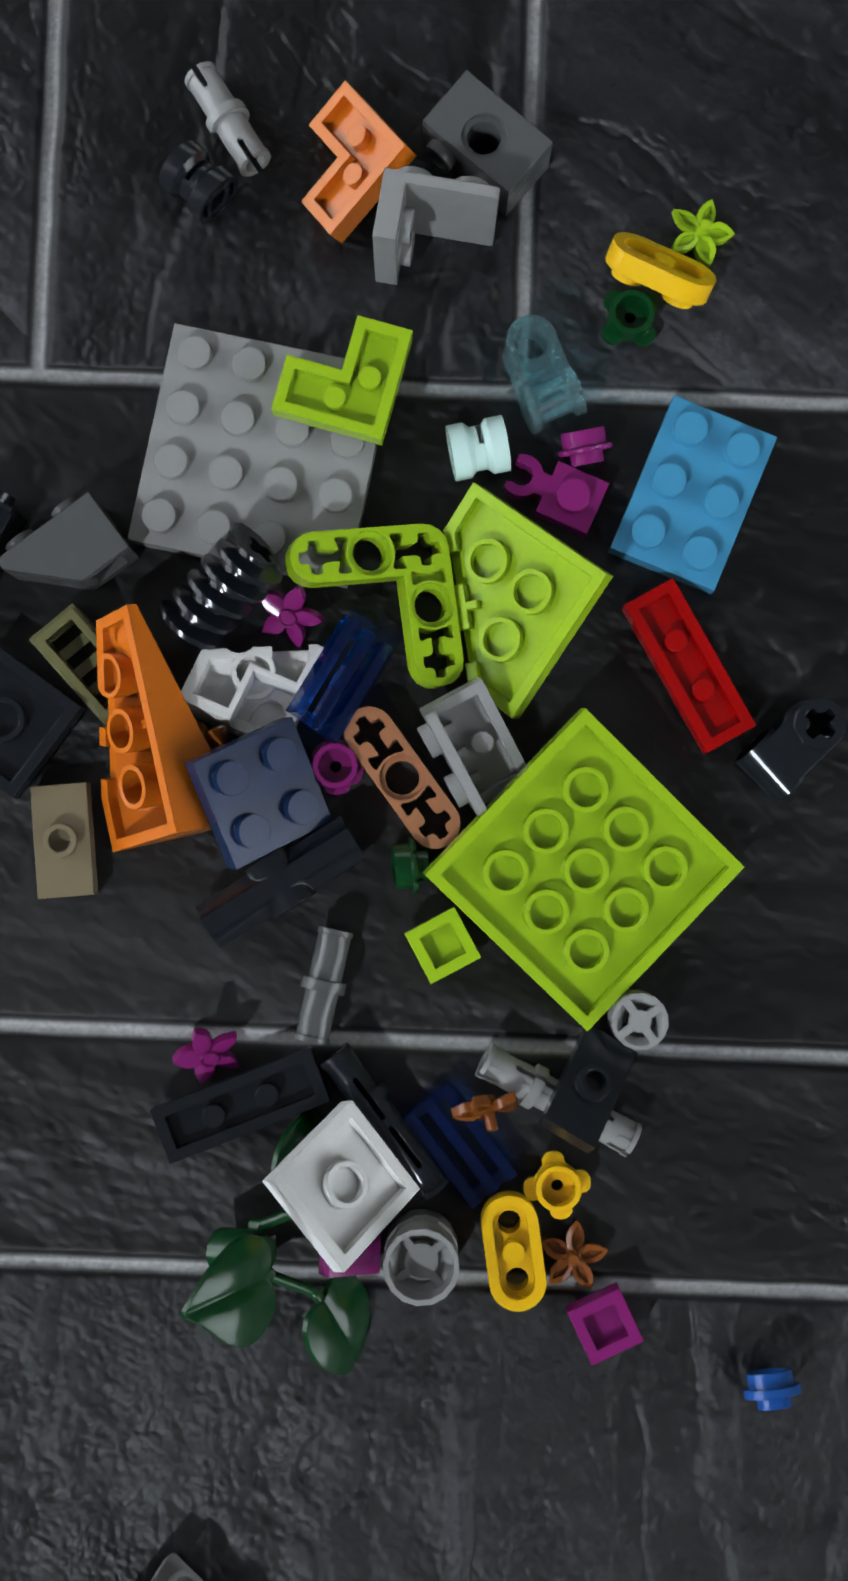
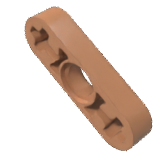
(367, 752)

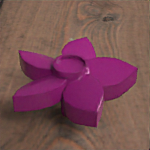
(289, 613)
(206, 1053)

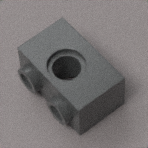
(477, 115)

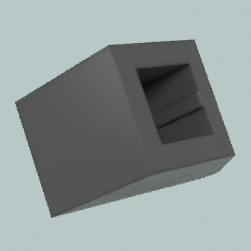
(71, 549)

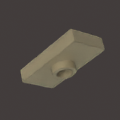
(64, 840)

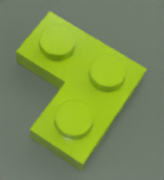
(349, 399)

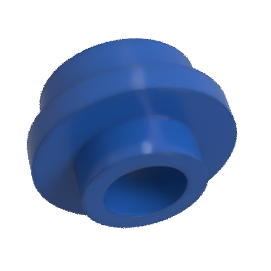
(771, 1388)

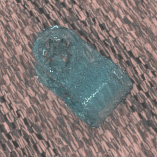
(546, 384)

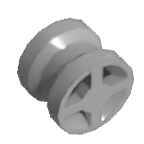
(643, 1028)

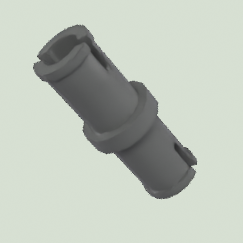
(323, 986)

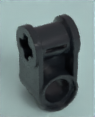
(786, 753)

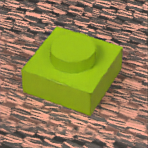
(442, 945)

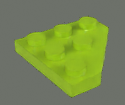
(515, 596)

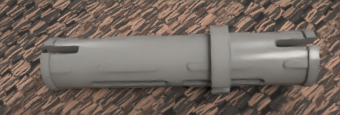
(534, 1088)

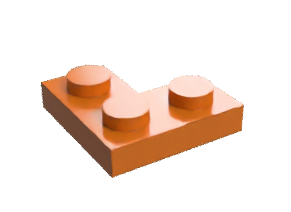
(362, 149)

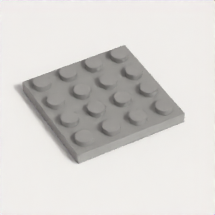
(228, 461)

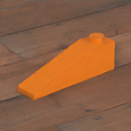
(147, 738)

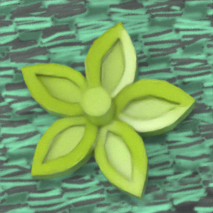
(700, 233)

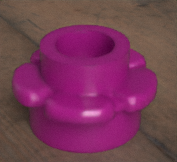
(585, 446)
(336, 782)

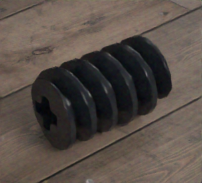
(226, 591)

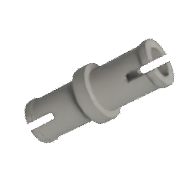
(227, 119)

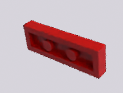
(688, 666)

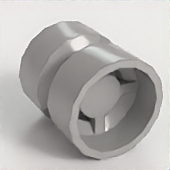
(421, 1257)

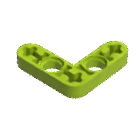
(411, 579)

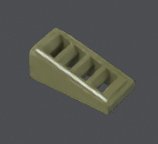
(44, 640)

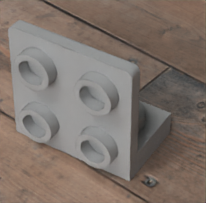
(431, 206)

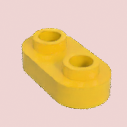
(647, 263)
(513, 1248)

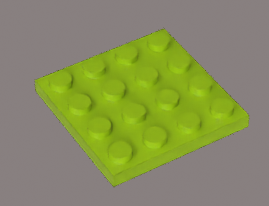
(584, 869)

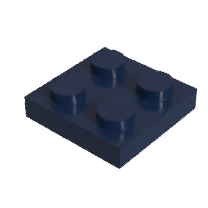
(258, 792)

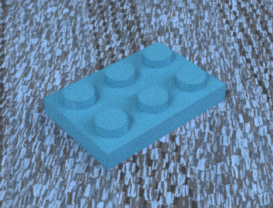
(692, 495)

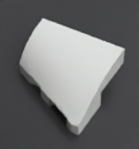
(247, 686)

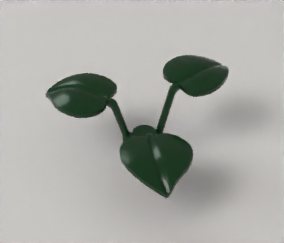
(237, 1293)

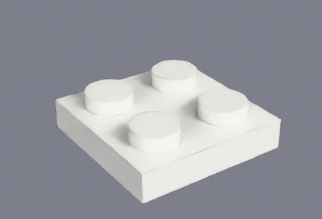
(341, 1185)

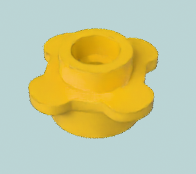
(559, 1201)

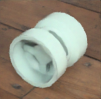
(478, 448)

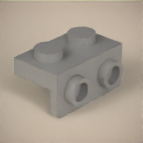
(474, 743)

